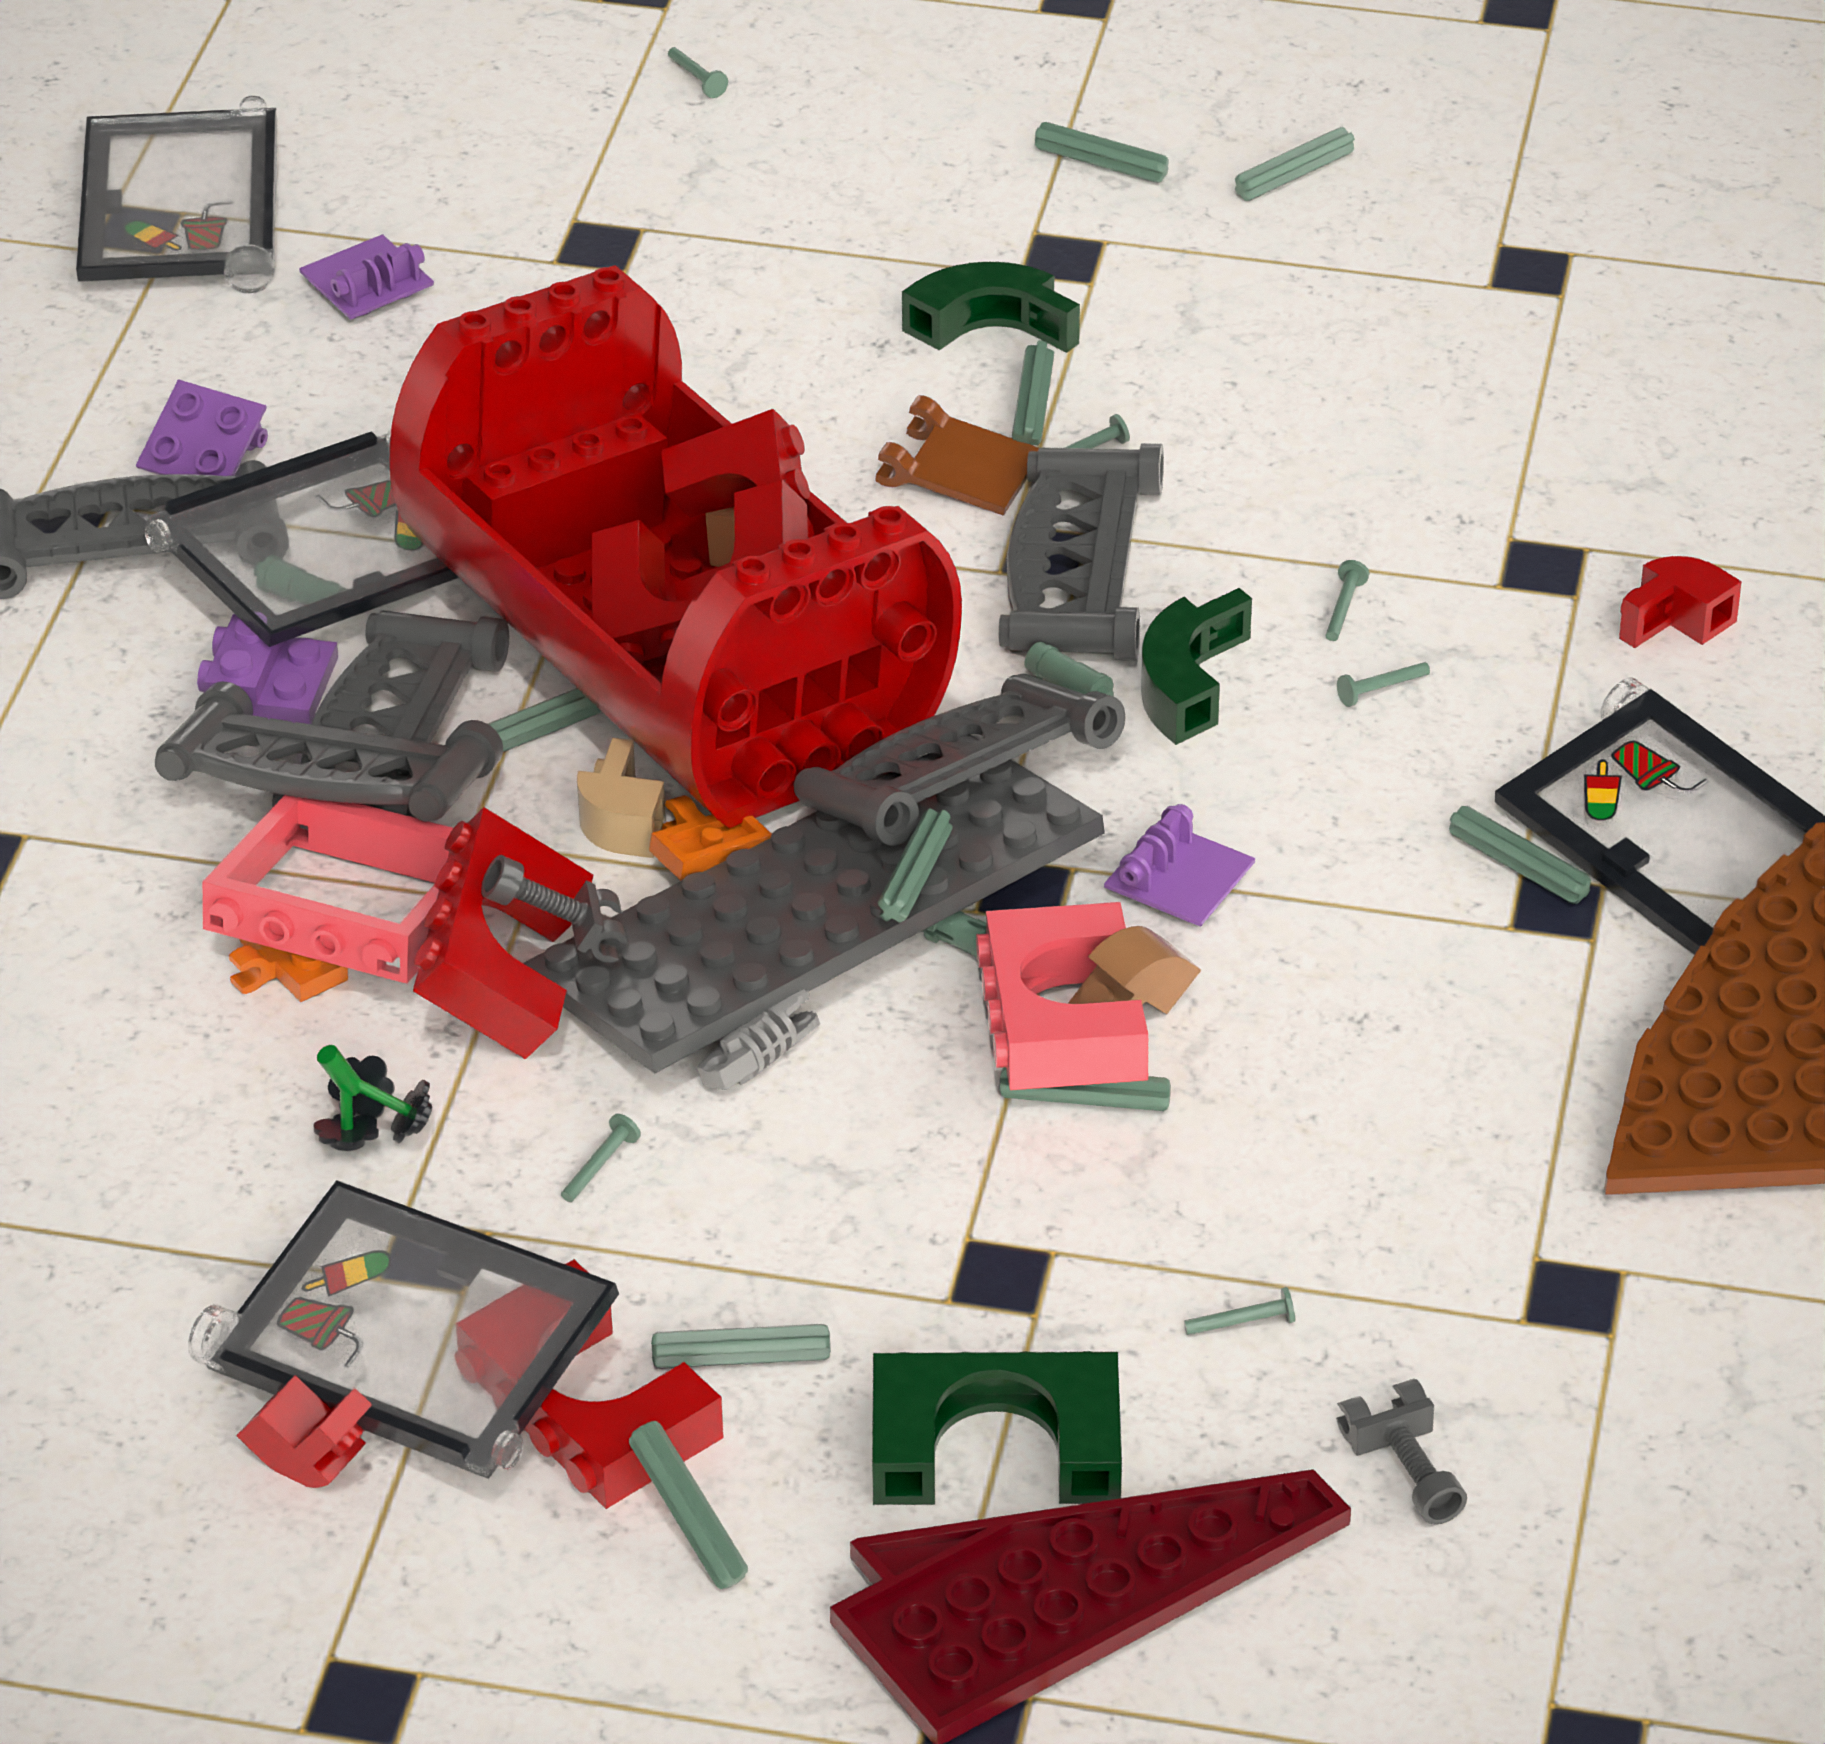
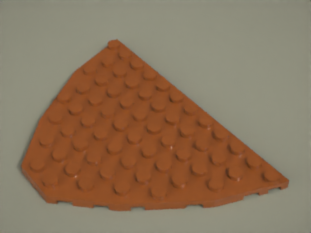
(1736, 1059)

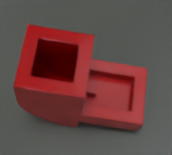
(1683, 594)
(304, 1436)

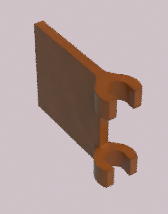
(957, 459)

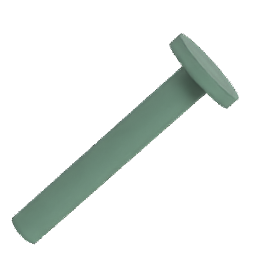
(713, 83)
(1117, 429)
(1352, 574)
(1349, 689)
(623, 1130)
(1243, 1315)

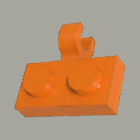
(700, 841)
(298, 973)

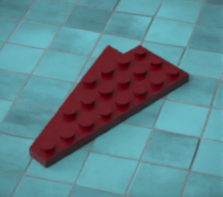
(1016, 1602)

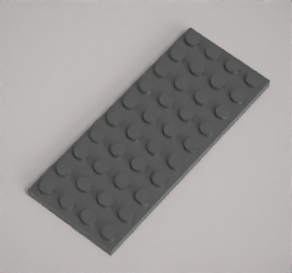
(801, 913)

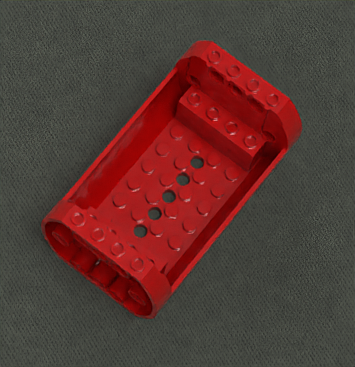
(552, 426)

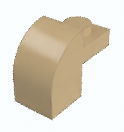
(616, 806)

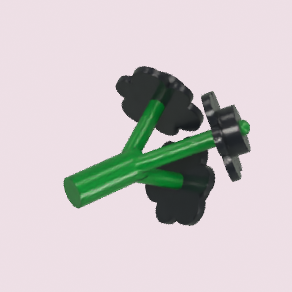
(366, 1091)

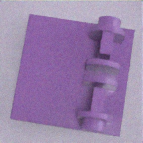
(369, 275)
(203, 432)
(1179, 869)

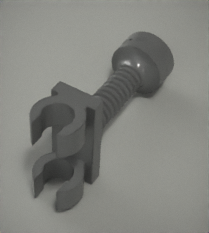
(506, 881)
(1436, 1494)

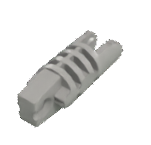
(757, 1043)

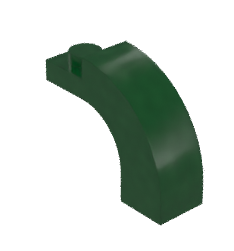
(989, 295)
(1174, 688)

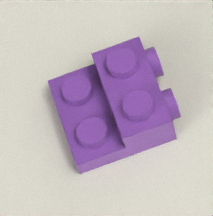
(279, 679)

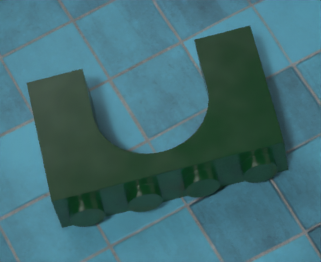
(1063, 1392)

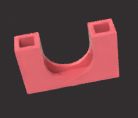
(1050, 1040)

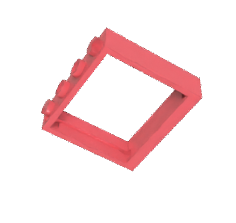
(312, 928)

